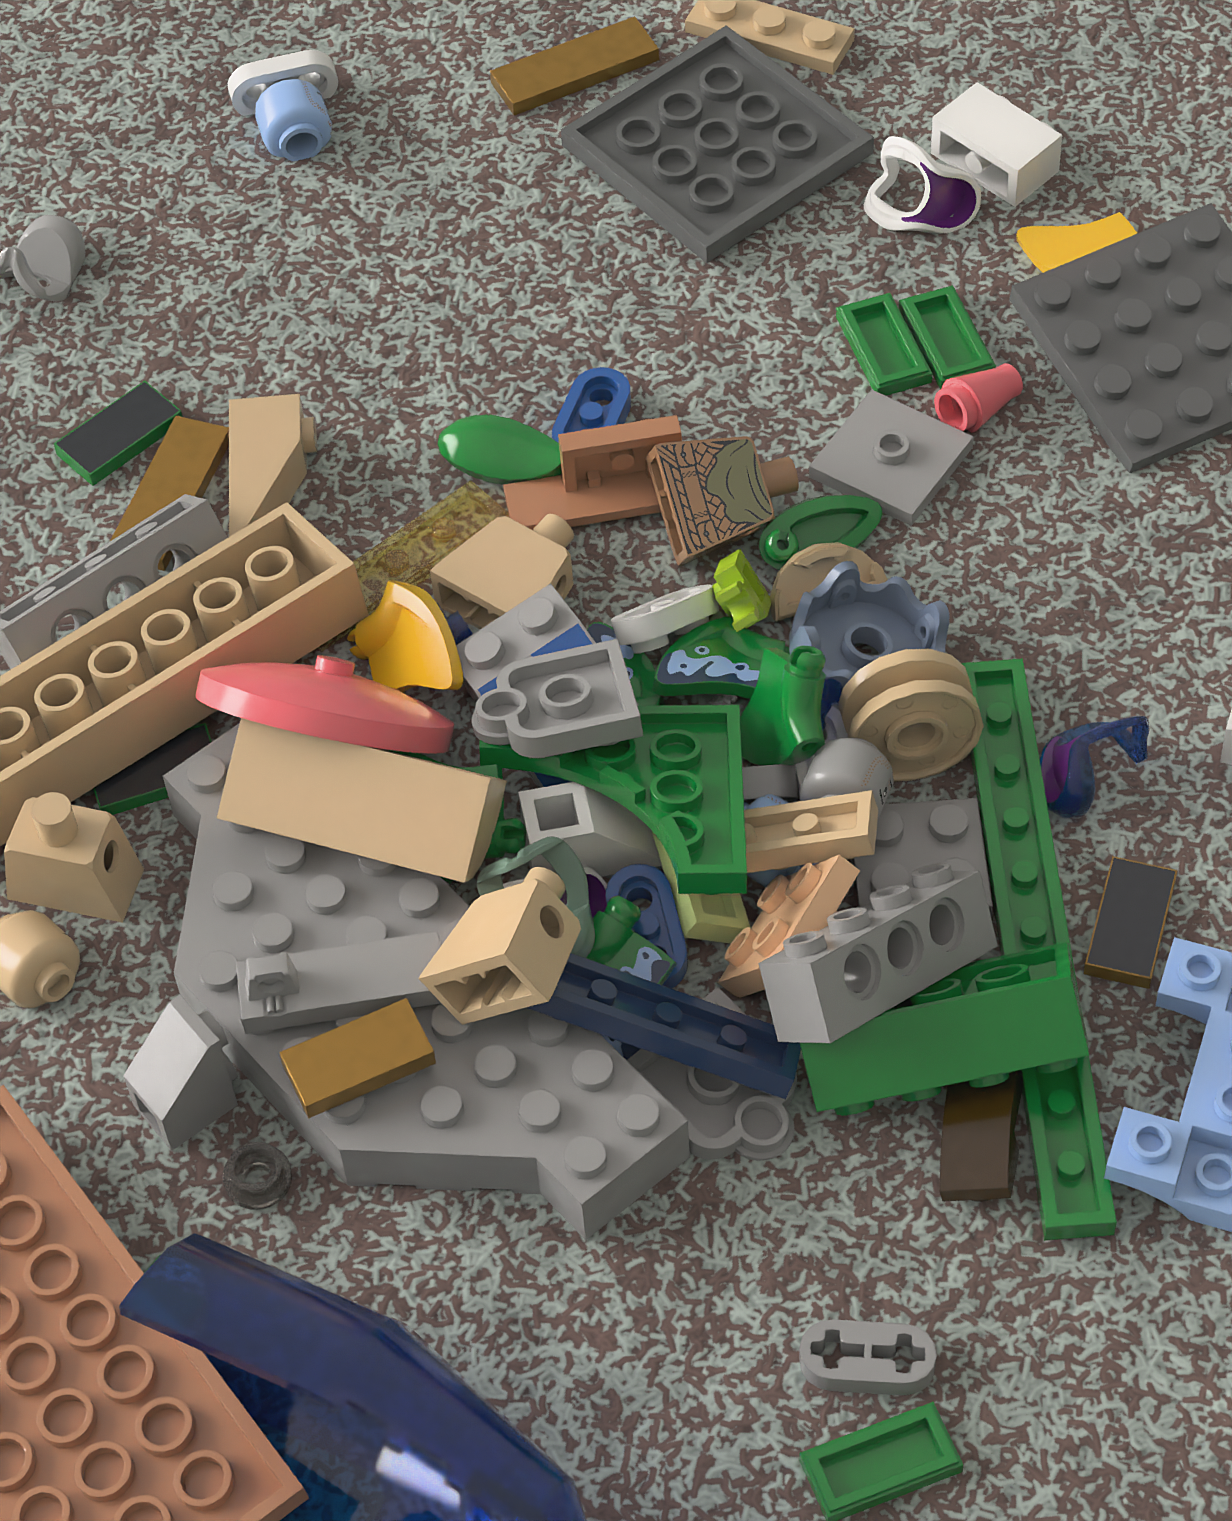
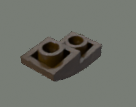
(980, 1141)

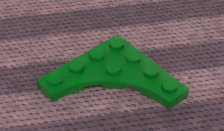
(676, 780)

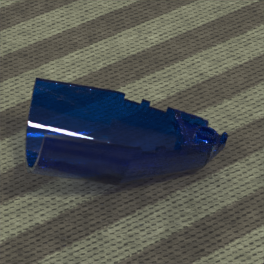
(349, 1396)

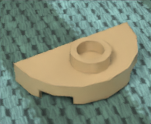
(809, 569)

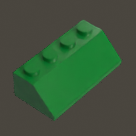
(963, 1028)

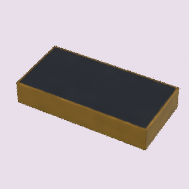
(1130, 922)

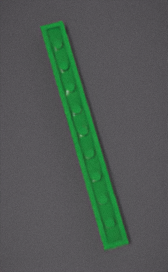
(1031, 915)

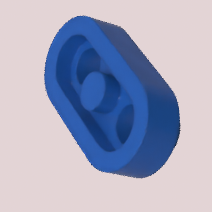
(581, 409)
(658, 922)

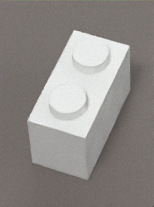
(996, 143)

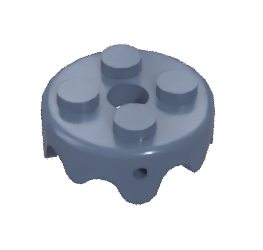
(854, 612)

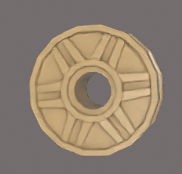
(914, 711)

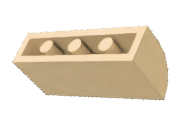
(361, 800)

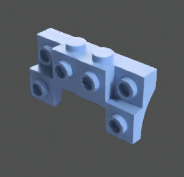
(1192, 1158)

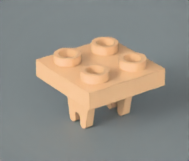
(788, 908)

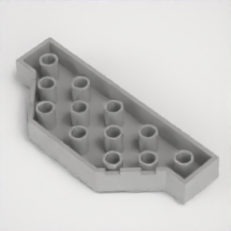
(510, 1095)

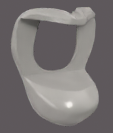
(47, 250)

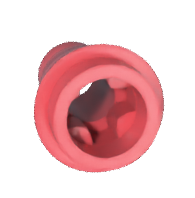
(974, 398)

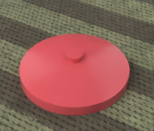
(326, 704)

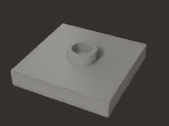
(891, 456)

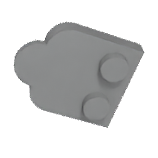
(560, 702)
(720, 1112)

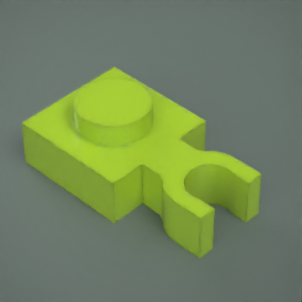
(740, 591)

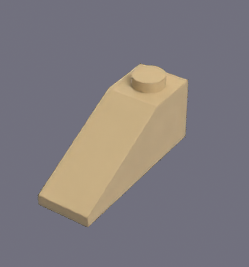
(266, 455)

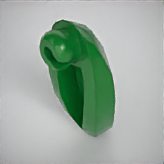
(499, 450)
(817, 521)

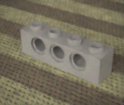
(183, 526)
(877, 954)

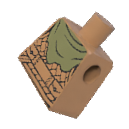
(715, 492)

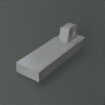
(334, 981)

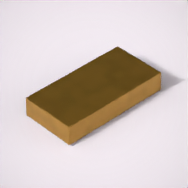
(357, 1057)

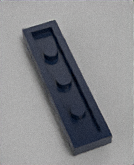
(673, 1025)

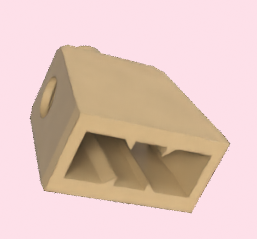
(503, 568)
(70, 859)
(505, 950)

